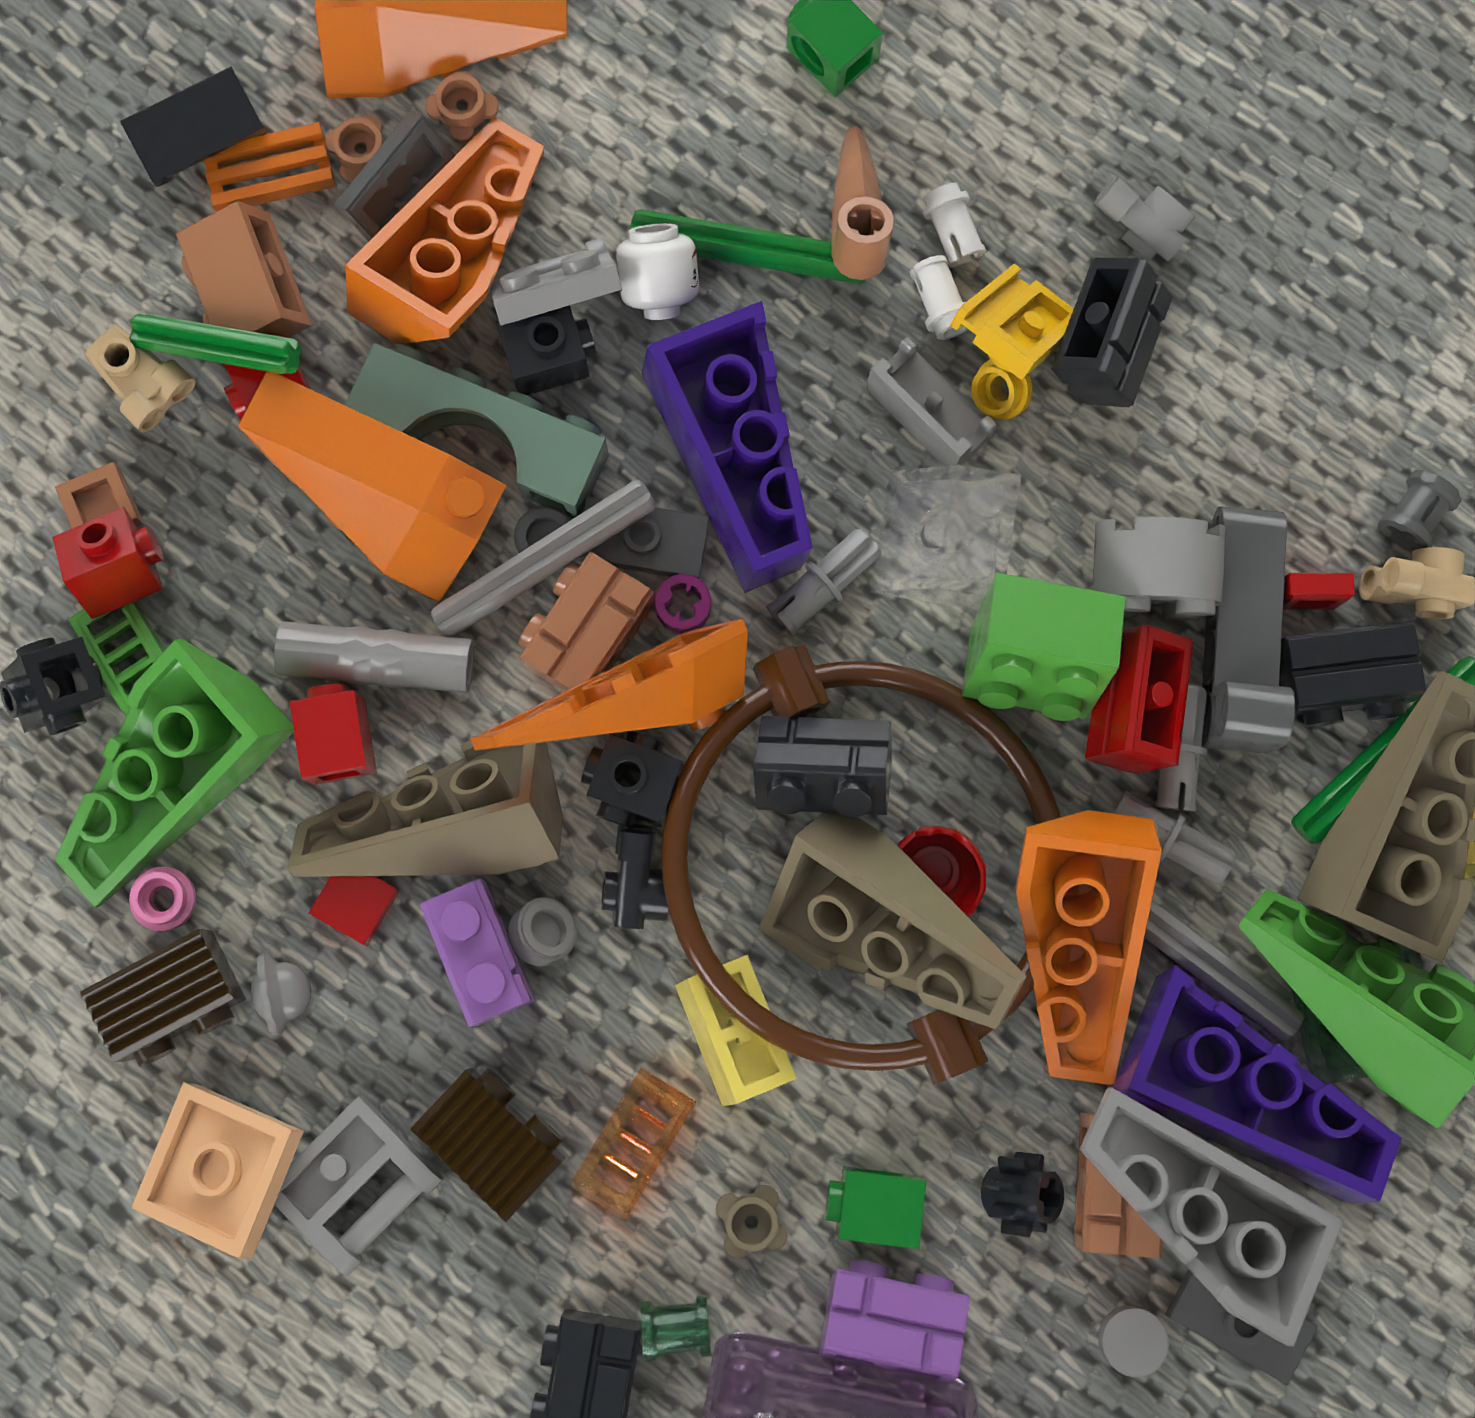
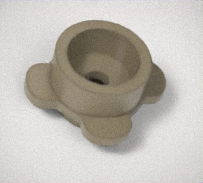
(766, 1234)

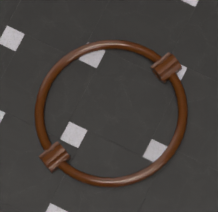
(793, 690)

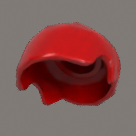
(950, 863)

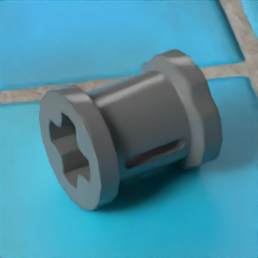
(1419, 510)

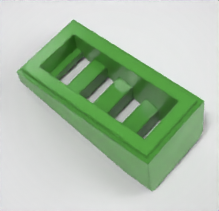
(145, 637)

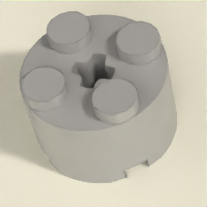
(1161, 565)

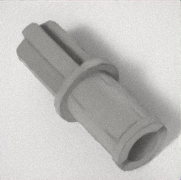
(824, 581)
(1179, 783)
(1182, 842)

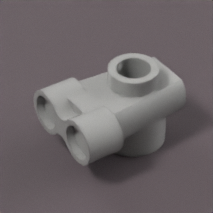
(1152, 224)

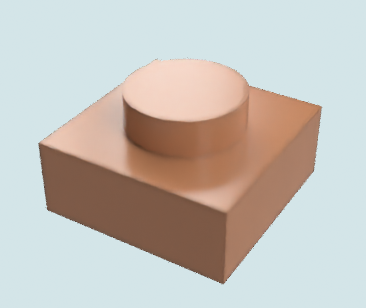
(97, 495)

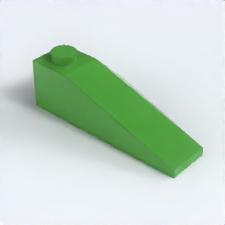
(179, 753)
(1393, 1018)

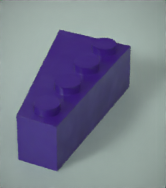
(730, 430)
(1238, 1089)

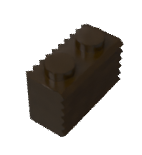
(163, 997)
(490, 1141)

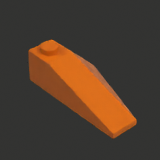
(447, 242)
(386, 491)
(1084, 922)

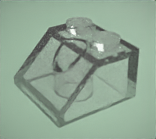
(945, 534)

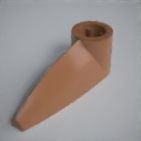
(859, 217)

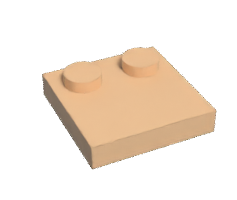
(217, 1170)

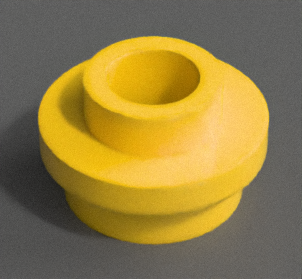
(990, 398)

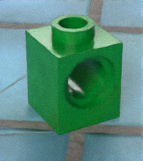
(833, 41)
(877, 1207)

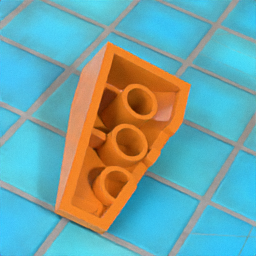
(391, 44)
(663, 687)

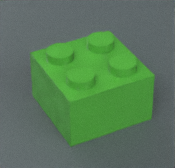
(1043, 647)

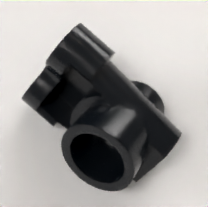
(635, 889)

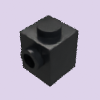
(547, 350)

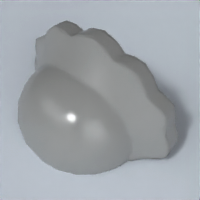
(279, 992)

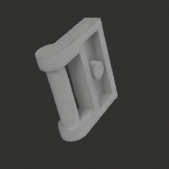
(555, 283)
(337, 1168)

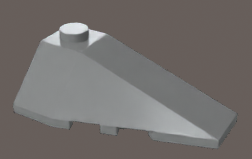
(1229, 1224)

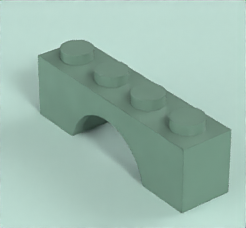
(554, 457)

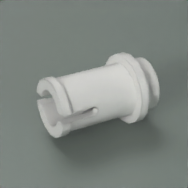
(953, 223)
(938, 295)

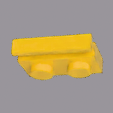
(1015, 322)

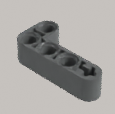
(1243, 638)

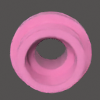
(144, 891)

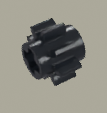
(1022, 1194)

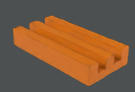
(265, 146)

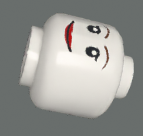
(657, 270)

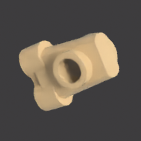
(143, 382)
(1429, 581)

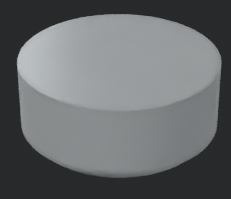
(542, 931)
(1133, 1341)

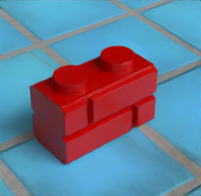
(1144, 704)

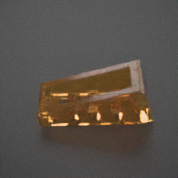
(605, 1195)

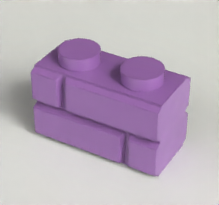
(477, 952)
(895, 1322)

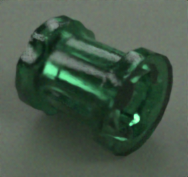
(675, 1328)

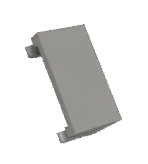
(929, 406)

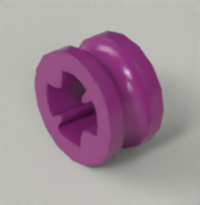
(664, 600)

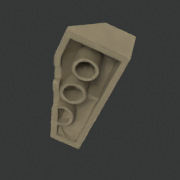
(470, 818)
(1406, 833)
(870, 909)

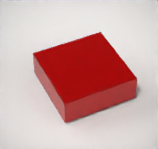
(1317, 590)
(354, 905)

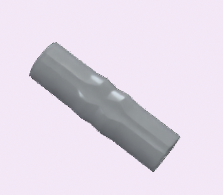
(374, 656)

